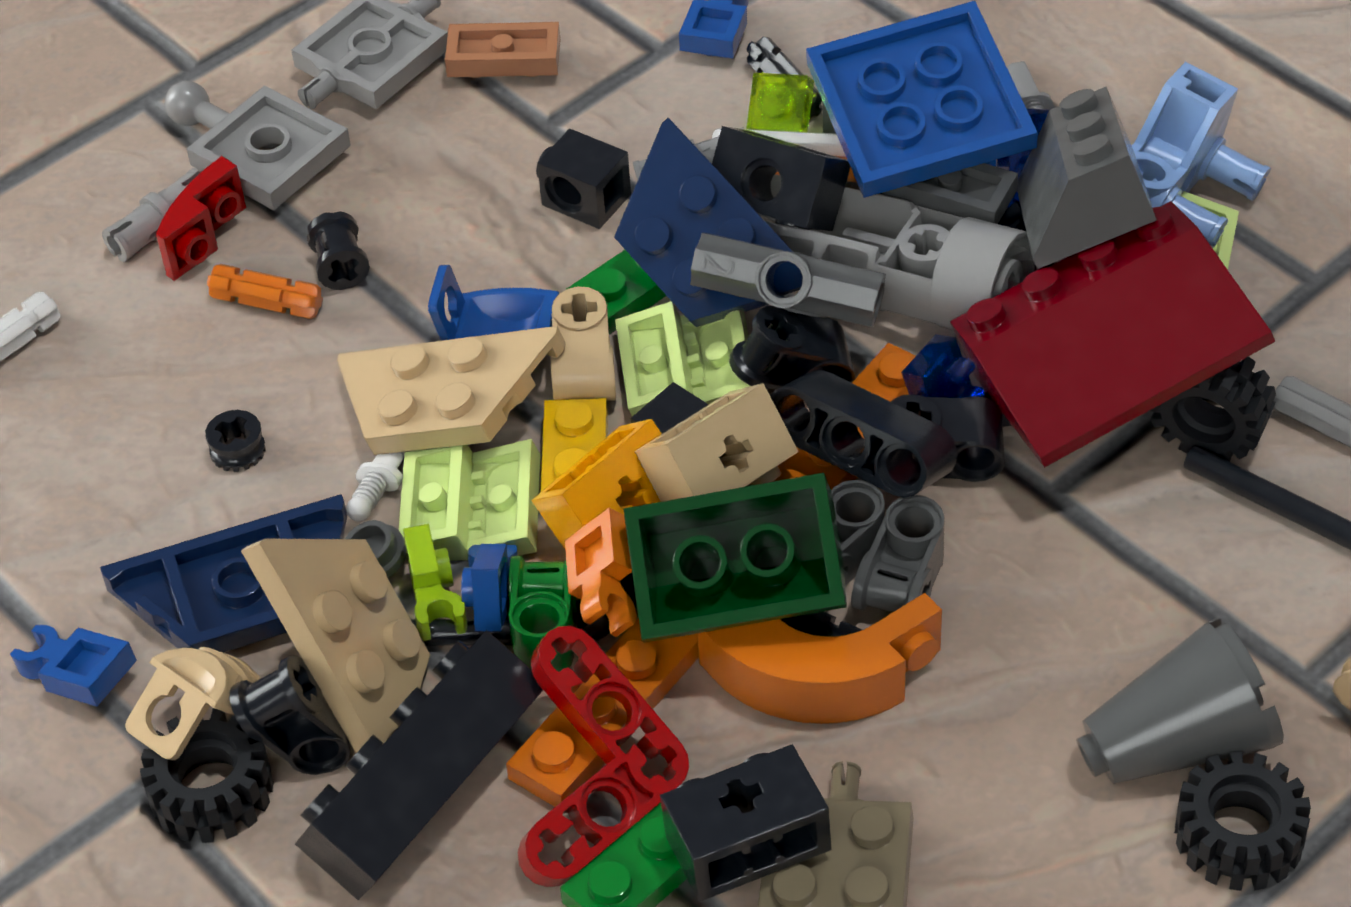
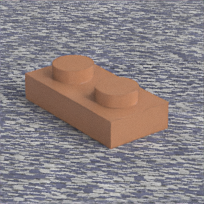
(503, 49)

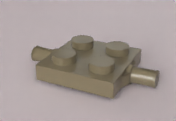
(866, 859)

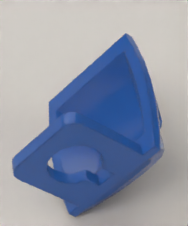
(486, 310)

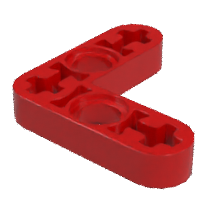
(622, 771)

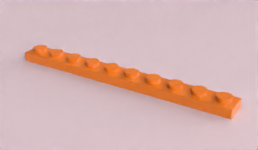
(556, 754)

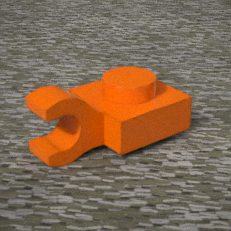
(595, 566)

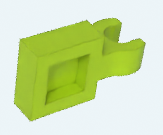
(429, 575)

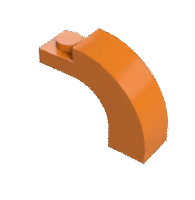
(823, 676)

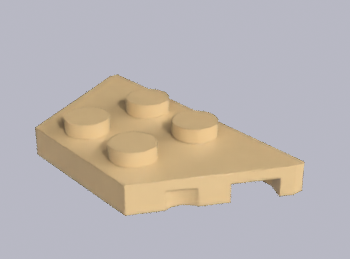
(444, 388)
(344, 627)

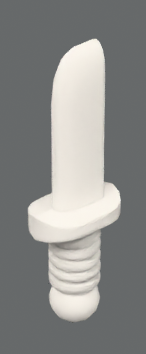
(374, 480)

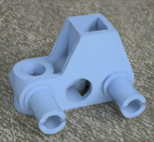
(1186, 144)

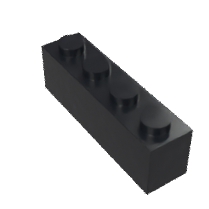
(420, 765)

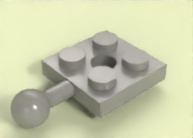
(267, 120)

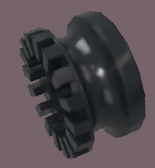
(240, 451)

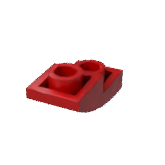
(202, 207)

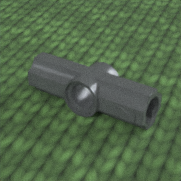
(749, 272)

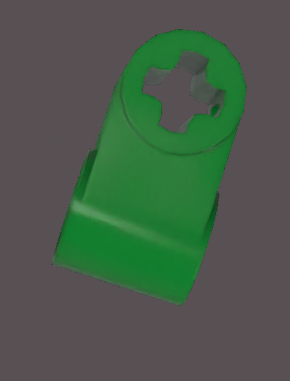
(539, 605)

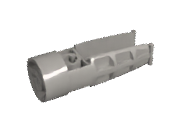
(930, 258)

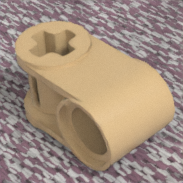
(587, 361)

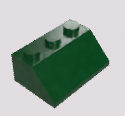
(735, 557)

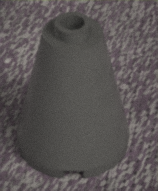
(1182, 711)

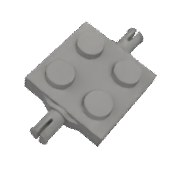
(369, 51)

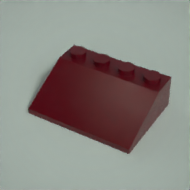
(1109, 334)

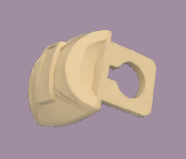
(205, 679)

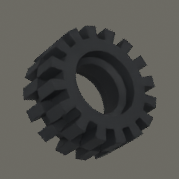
(1219, 430)
(215, 805)
(1234, 853)

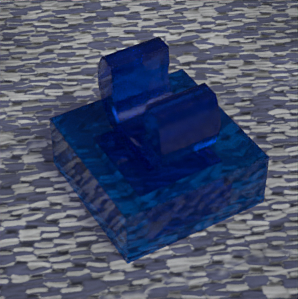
(941, 371)

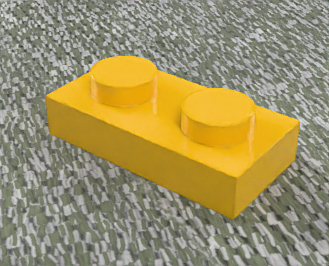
(569, 433)

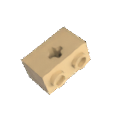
(737, 428)

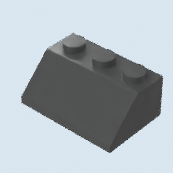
(1081, 180)

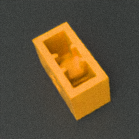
(600, 480)

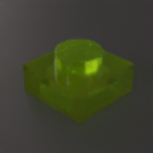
(780, 102)

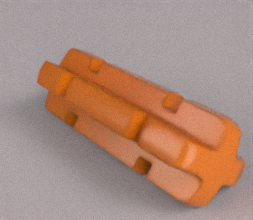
(265, 291)

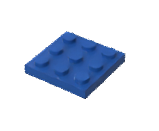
(921, 99)

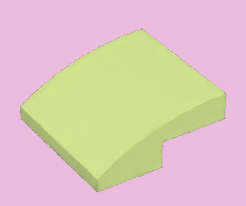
(667, 348)
(473, 496)

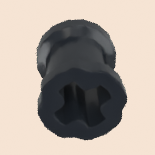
(334, 254)

